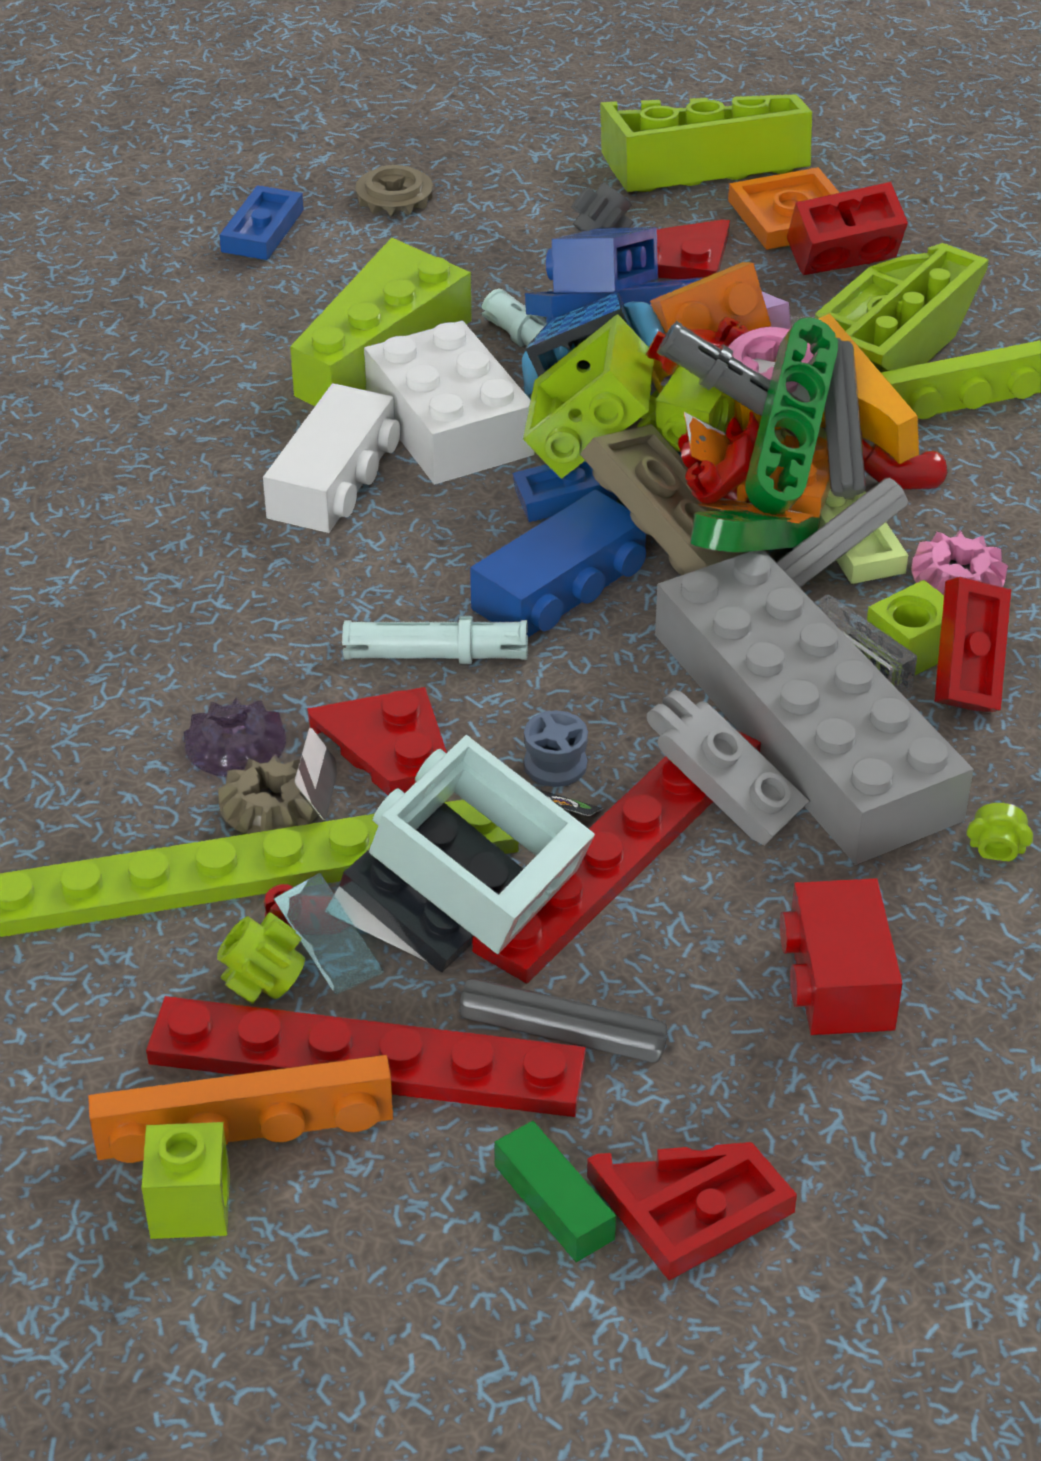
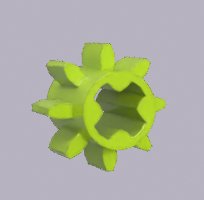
(261, 958)

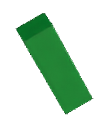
(554, 1191)

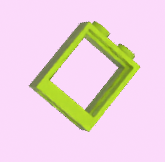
(579, 404)

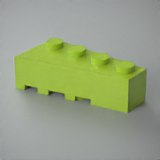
(705, 140)
(390, 297)

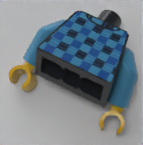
(574, 327)

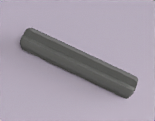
(844, 427)
(563, 1020)

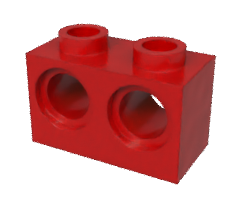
(847, 229)

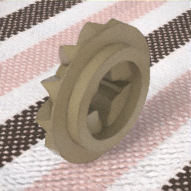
(394, 189)
(254, 811)

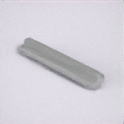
(843, 532)

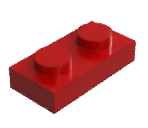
(972, 645)

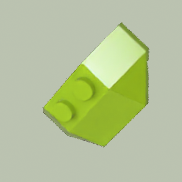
(908, 305)

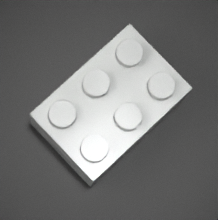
(451, 400)

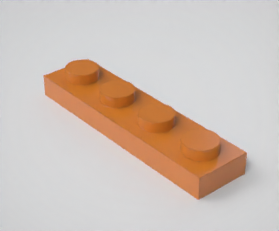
(250, 1105)

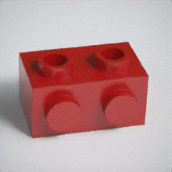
(842, 957)

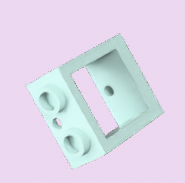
(510, 804)

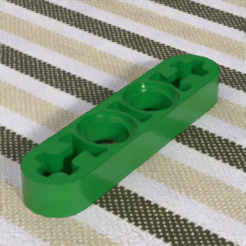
(797, 416)
(748, 531)

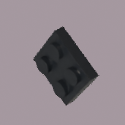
(411, 914)

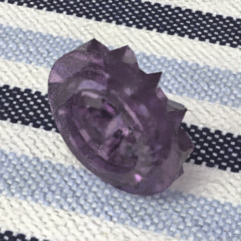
(217, 756)

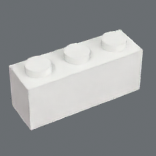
(331, 458)

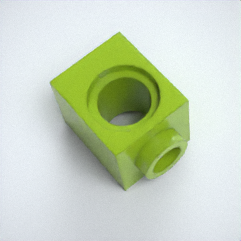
(686, 395)
(912, 620)
(186, 1180)

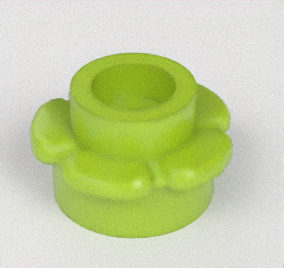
(1000, 831)

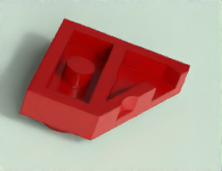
(691, 249)
(383, 734)
(693, 1200)

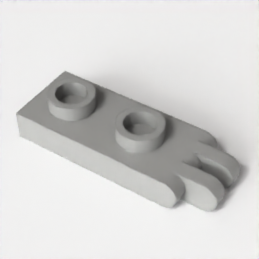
(725, 766)

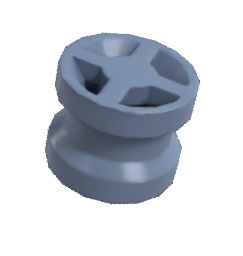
(555, 748)

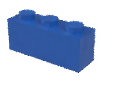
(603, 260)
(558, 564)

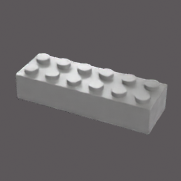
(814, 703)

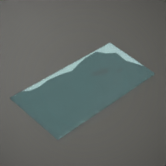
(328, 934)

